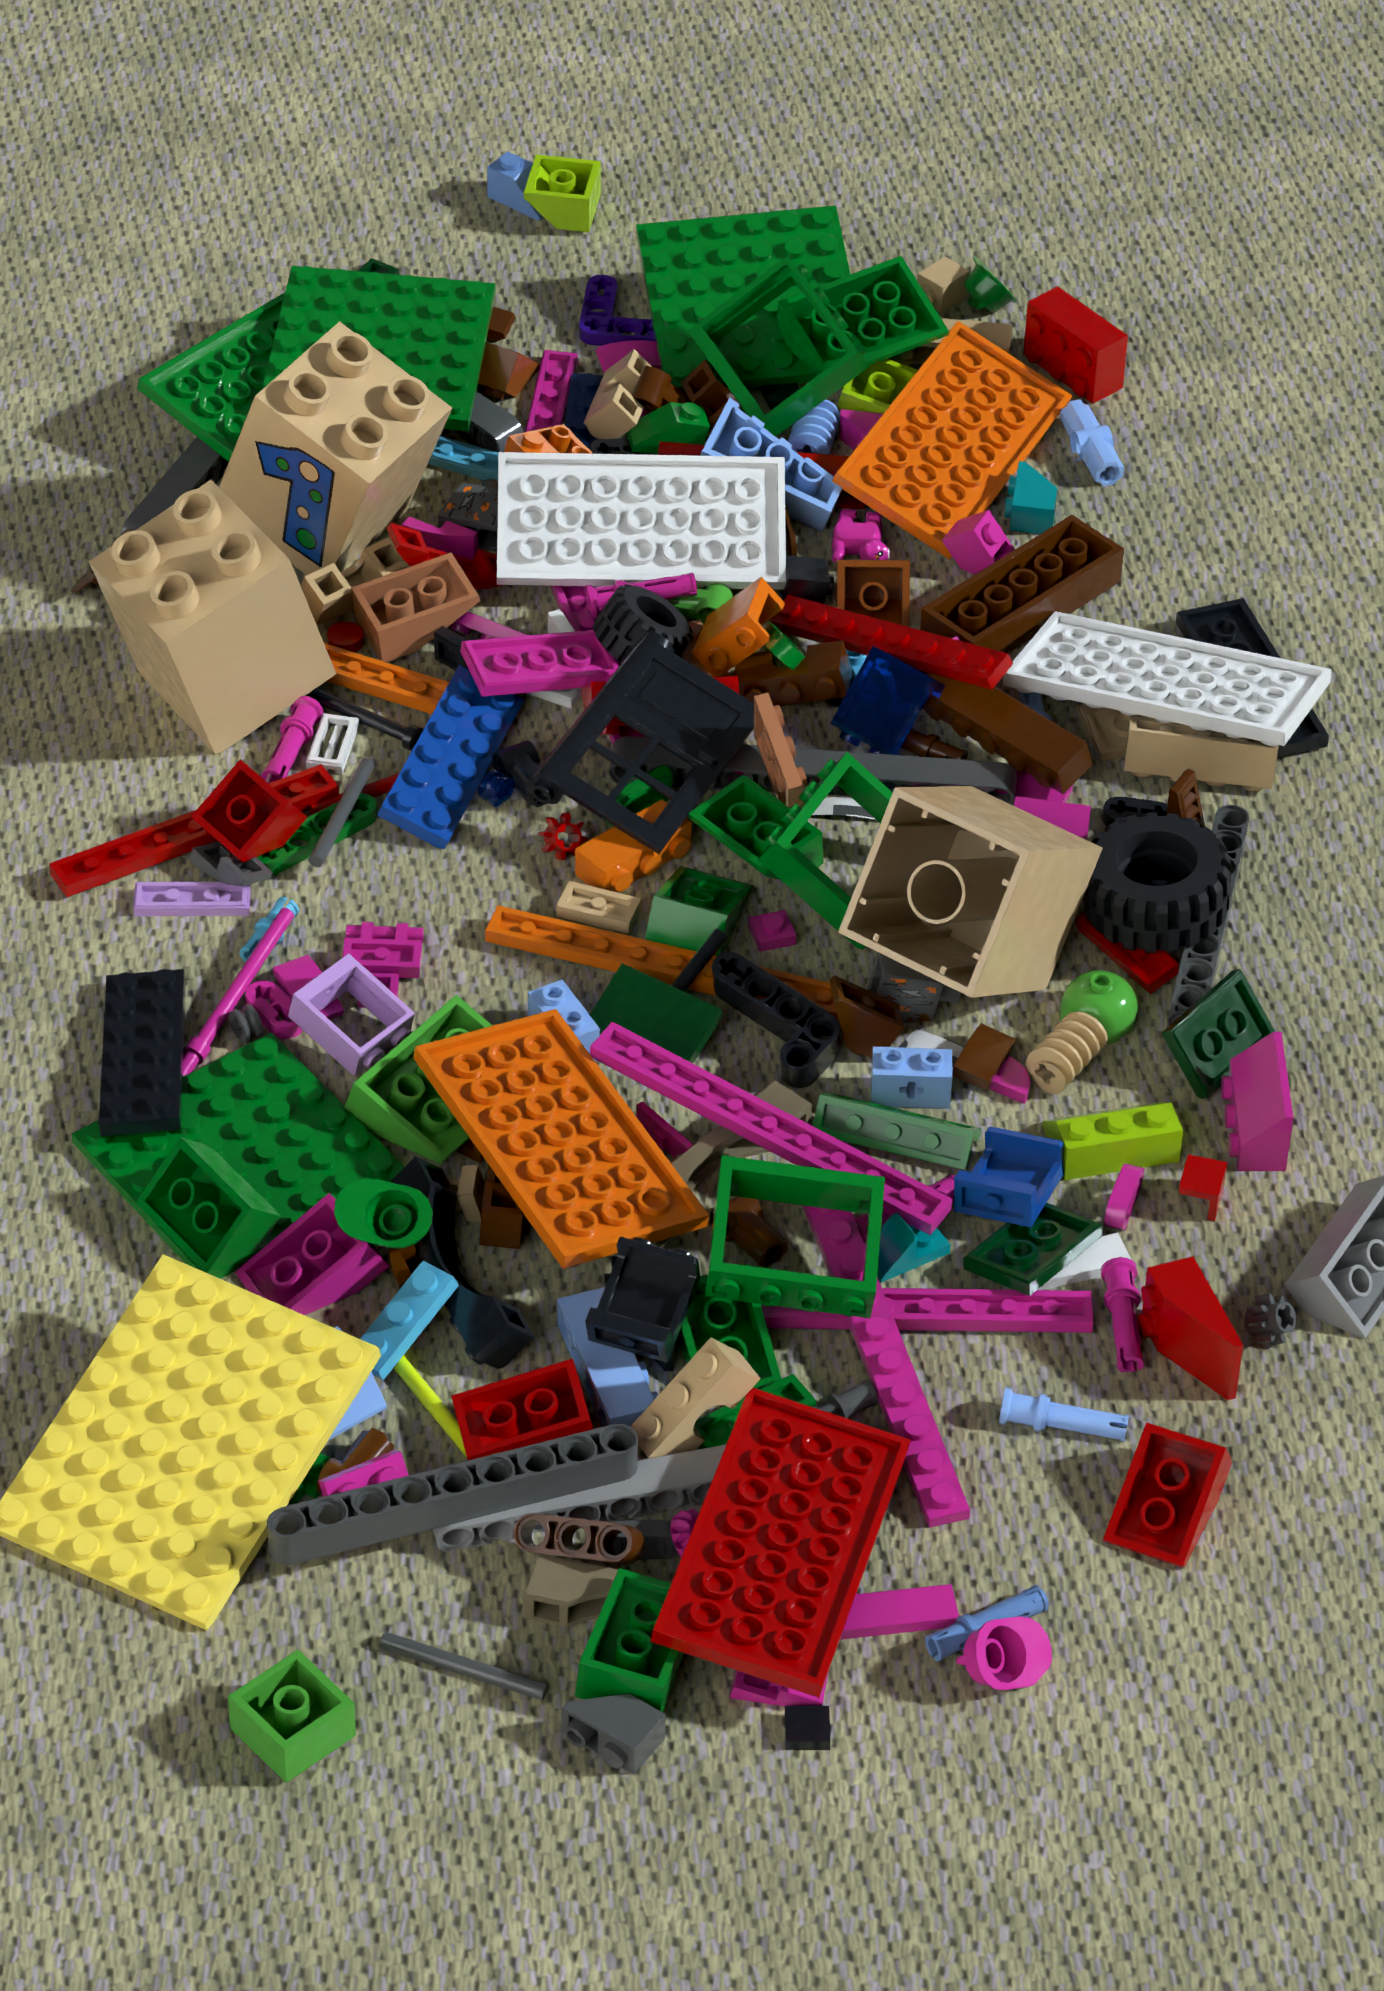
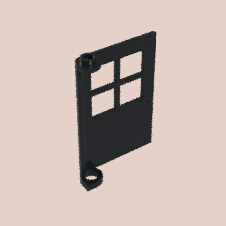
(671, 707)

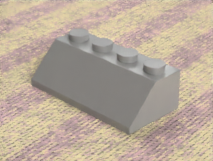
(1345, 1266)

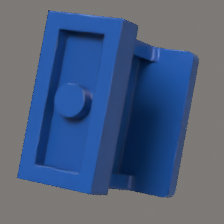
(1010, 1177)

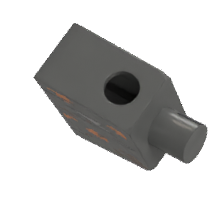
(475, 509)
(909, 988)

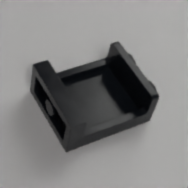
(644, 1299)

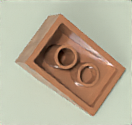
(411, 604)

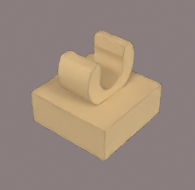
(469, 1192)

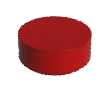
(346, 636)

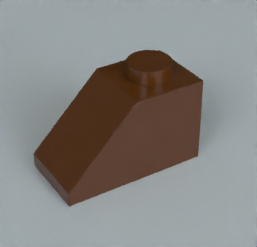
(865, 1017)

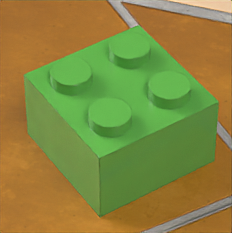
(292, 1715)

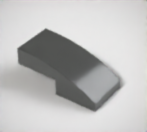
(226, 867)

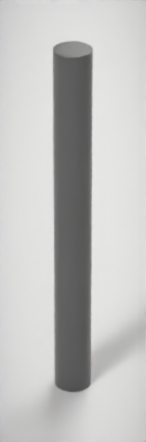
(341, 813)
(464, 1666)

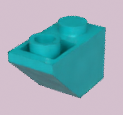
(1032, 502)

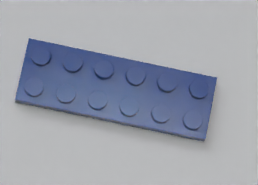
(449, 760)

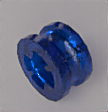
(496, 788)

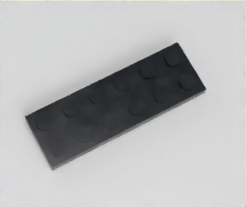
(1236, 627)
(142, 1052)

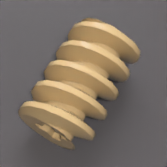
(1066, 1051)

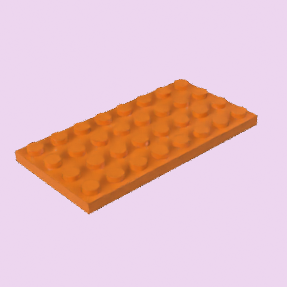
(952, 437)
(560, 1137)

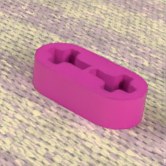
(269, 1013)
(1124, 1196)

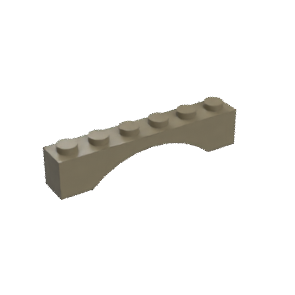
(706, 1154)
(567, 1590)

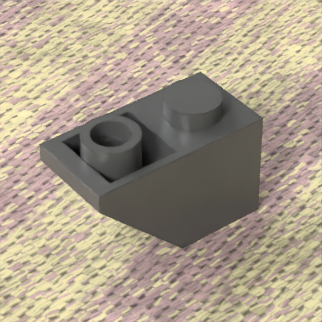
(616, 1728)

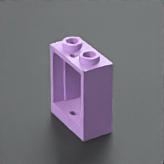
(352, 977)

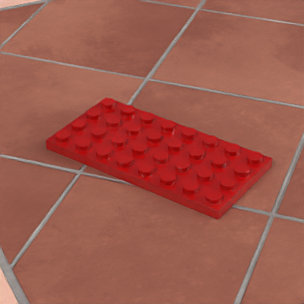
(781, 1542)

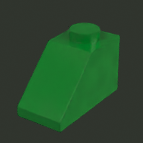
(669, 423)

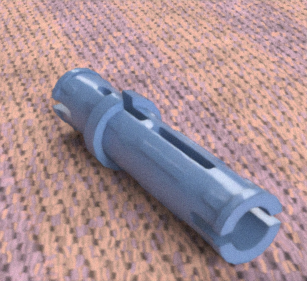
(953, 1638)

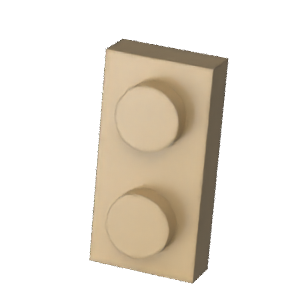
(598, 907)

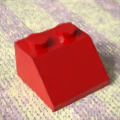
(248, 814)

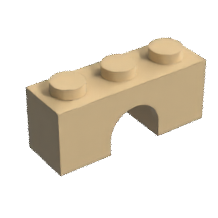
(614, 407)
(330, 590)
(709, 1379)

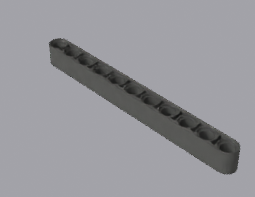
(888, 769)

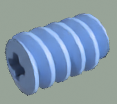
(816, 429)

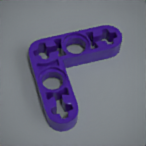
(604, 321)

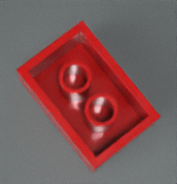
(1075, 345)

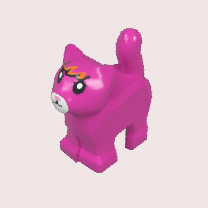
(858, 538)

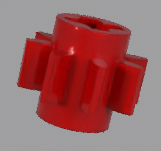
(551, 836)

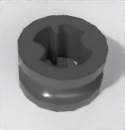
(246, 1023)

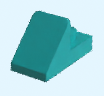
(907, 1248)

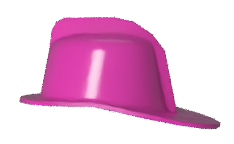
(1007, 1653)

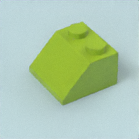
(565, 190)
(875, 387)

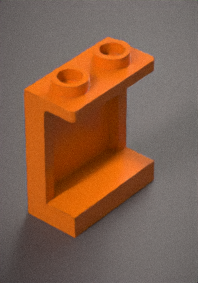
(736, 629)

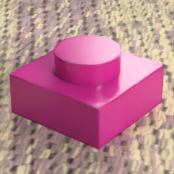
(772, 930)

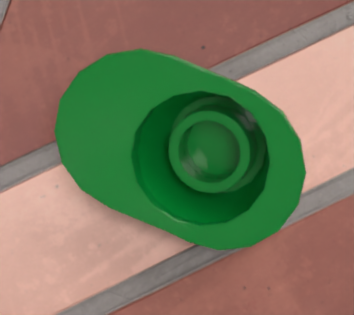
(986, 289)
(383, 1213)

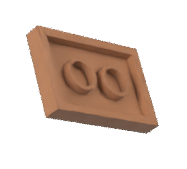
(777, 751)

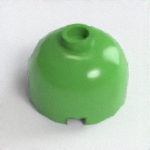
(1105, 998)

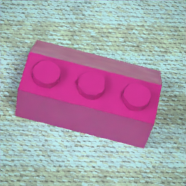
(1259, 1106)

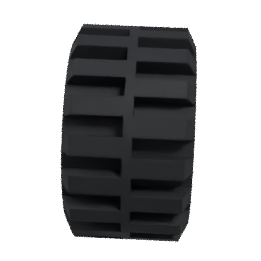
(632, 614)

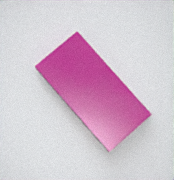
(537, 662)

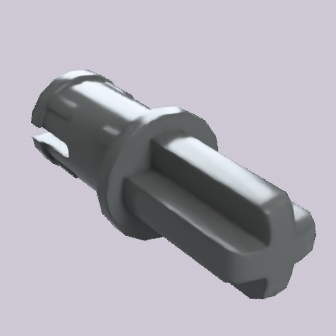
(851, 1401)

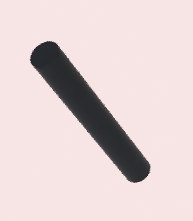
(700, 960)

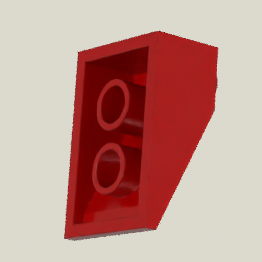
(1190, 1325)
(522, 1410)
(1168, 1495)

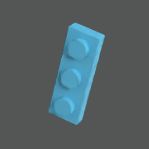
(408, 1315)

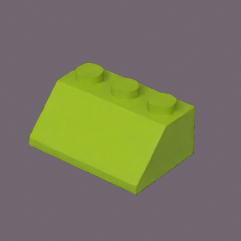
(1109, 1138)

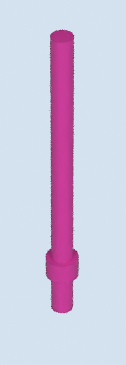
(199, 1046)

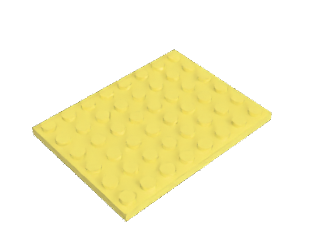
(184, 1441)

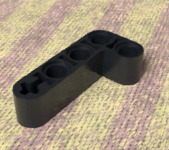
(740, 981)

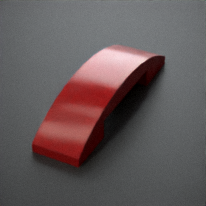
(413, 550)

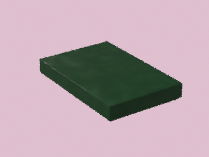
(657, 1012)
(1215, 1031)
(1031, 1256)

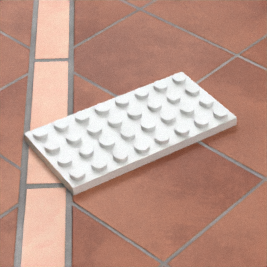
(640, 519)
(1168, 678)

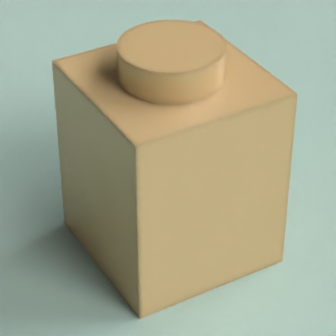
(944, 283)

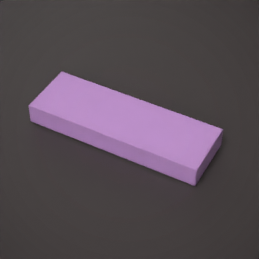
(191, 899)

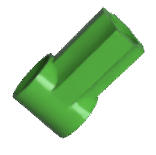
(703, 603)

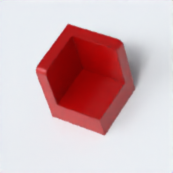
(1204, 1180)

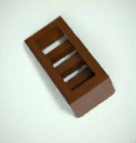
(1185, 798)

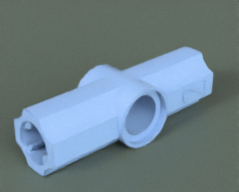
(1092, 442)

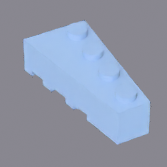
(808, 487)

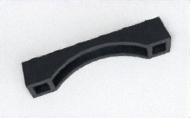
(489, 1326)

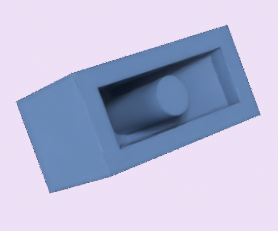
(508, 181)

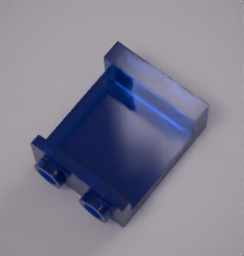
(883, 703)

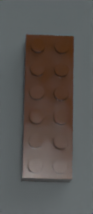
(1024, 588)

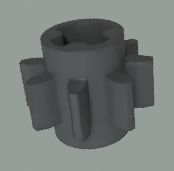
(1270, 1319)

